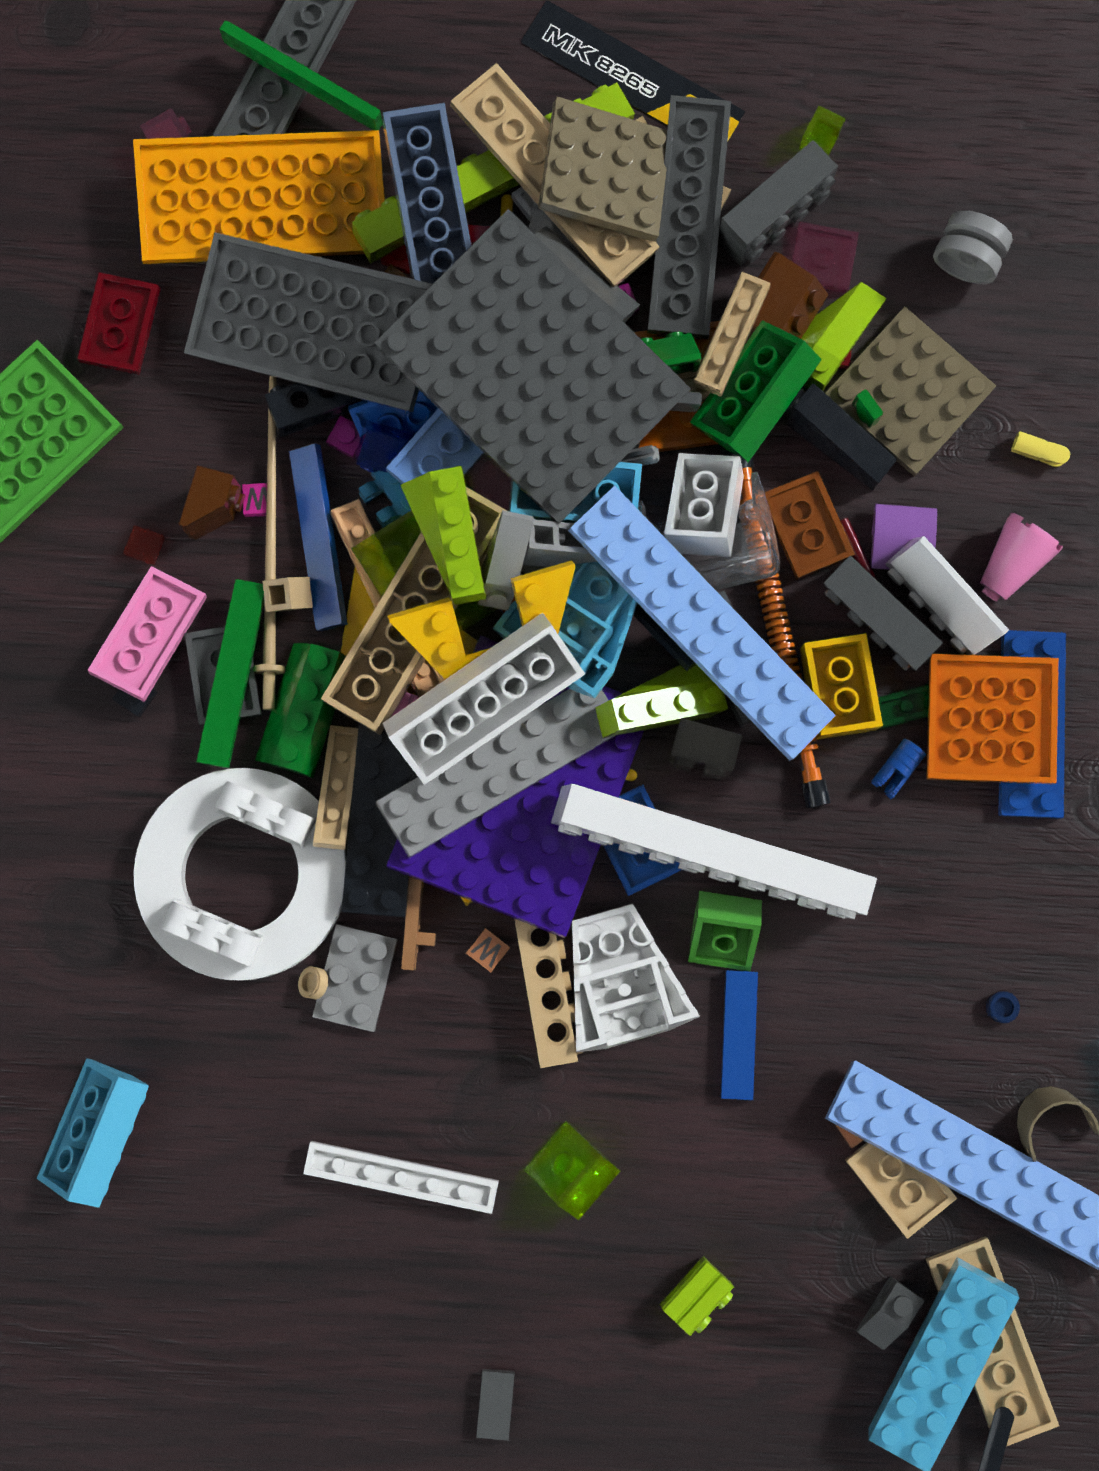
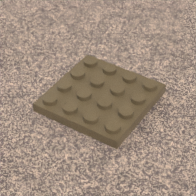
(604, 170)
(917, 384)

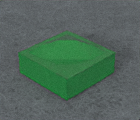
(867, 408)

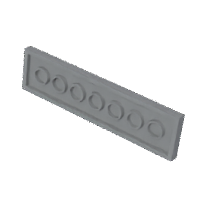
(495, 771)

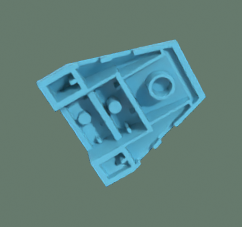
(591, 626)

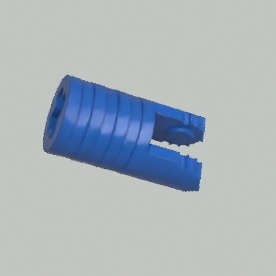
(902, 763)

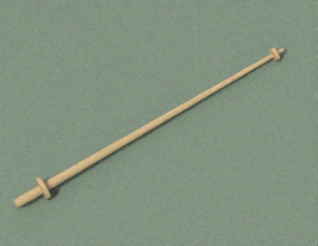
(269, 667)

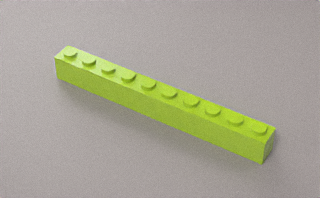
(479, 178)

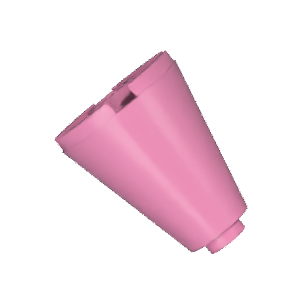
(1017, 557)

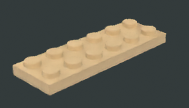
(1010, 1372)

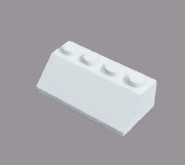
(945, 596)

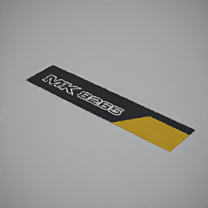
(610, 61)

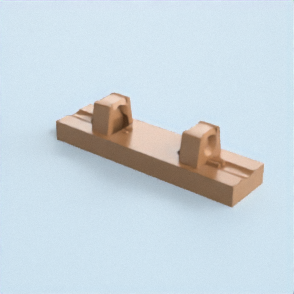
(412, 936)

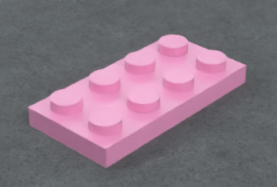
(147, 634)

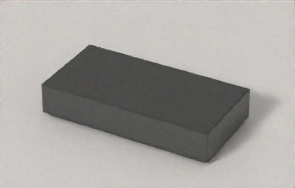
(495, 1404)

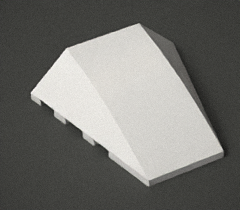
(622, 982)

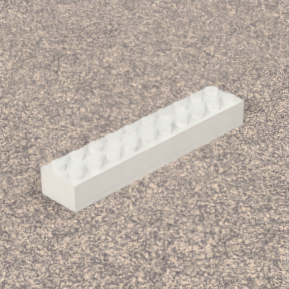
(713, 850)

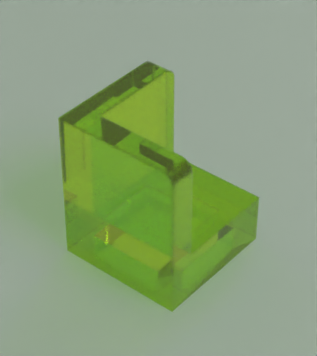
(823, 129)

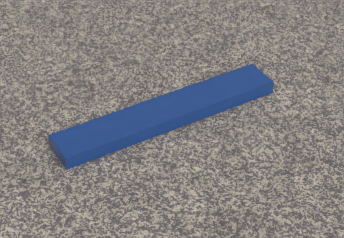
(318, 537)

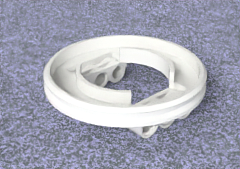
(208, 941)

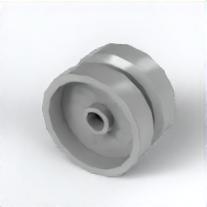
(973, 247)

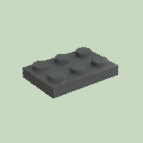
(203, 656)

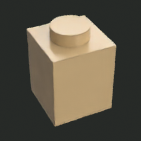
(287, 594)

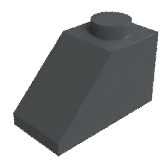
(890, 1314)

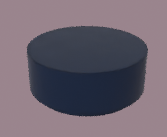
(1002, 1007)

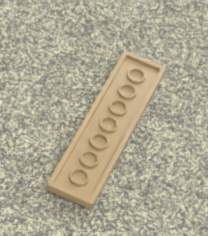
(519, 140)

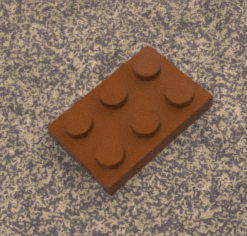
(808, 525)

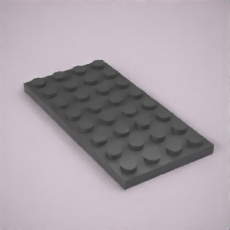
(302, 319)

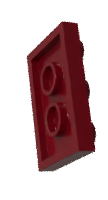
(119, 323)

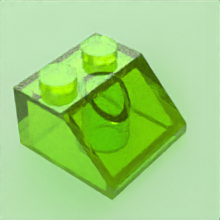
(571, 1171)

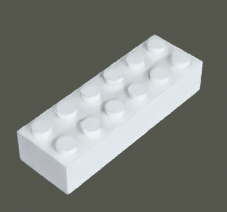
(483, 699)

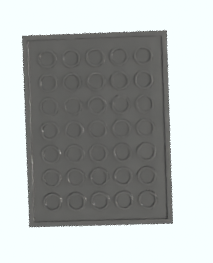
(532, 366)

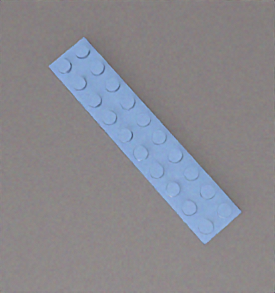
(702, 623)
(968, 1161)

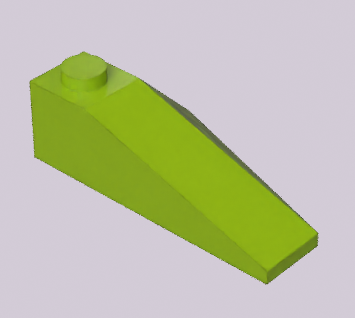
(838, 329)

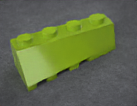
(446, 523)
(662, 702)

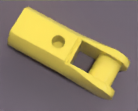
(1040, 449)

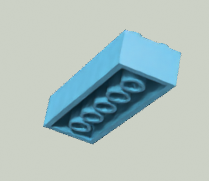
(942, 1365)

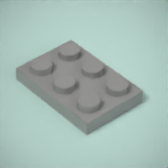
(357, 978)

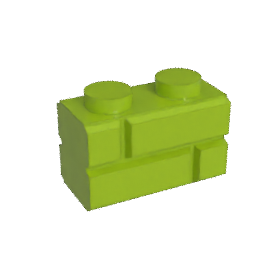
(697, 1297)

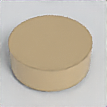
(313, 982)

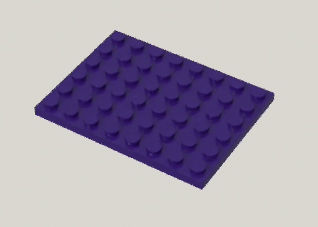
(514, 853)

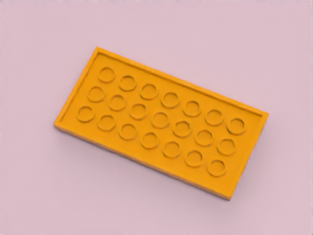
(258, 188)

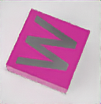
(255, 499)

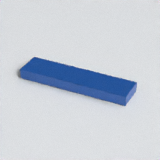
(739, 1035)

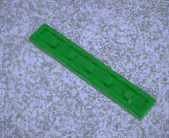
(301, 76)
(231, 674)

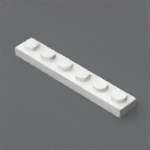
(401, 1177)

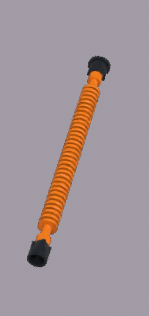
(814, 787)

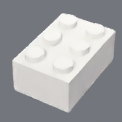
(704, 504)

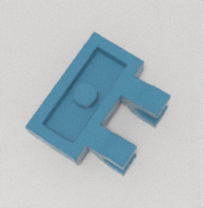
(391, 487)

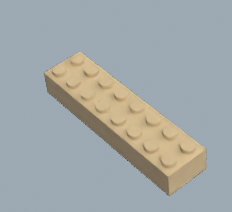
(381, 659)

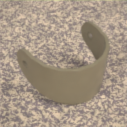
(1039, 1102)

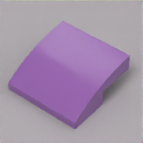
(896, 526)

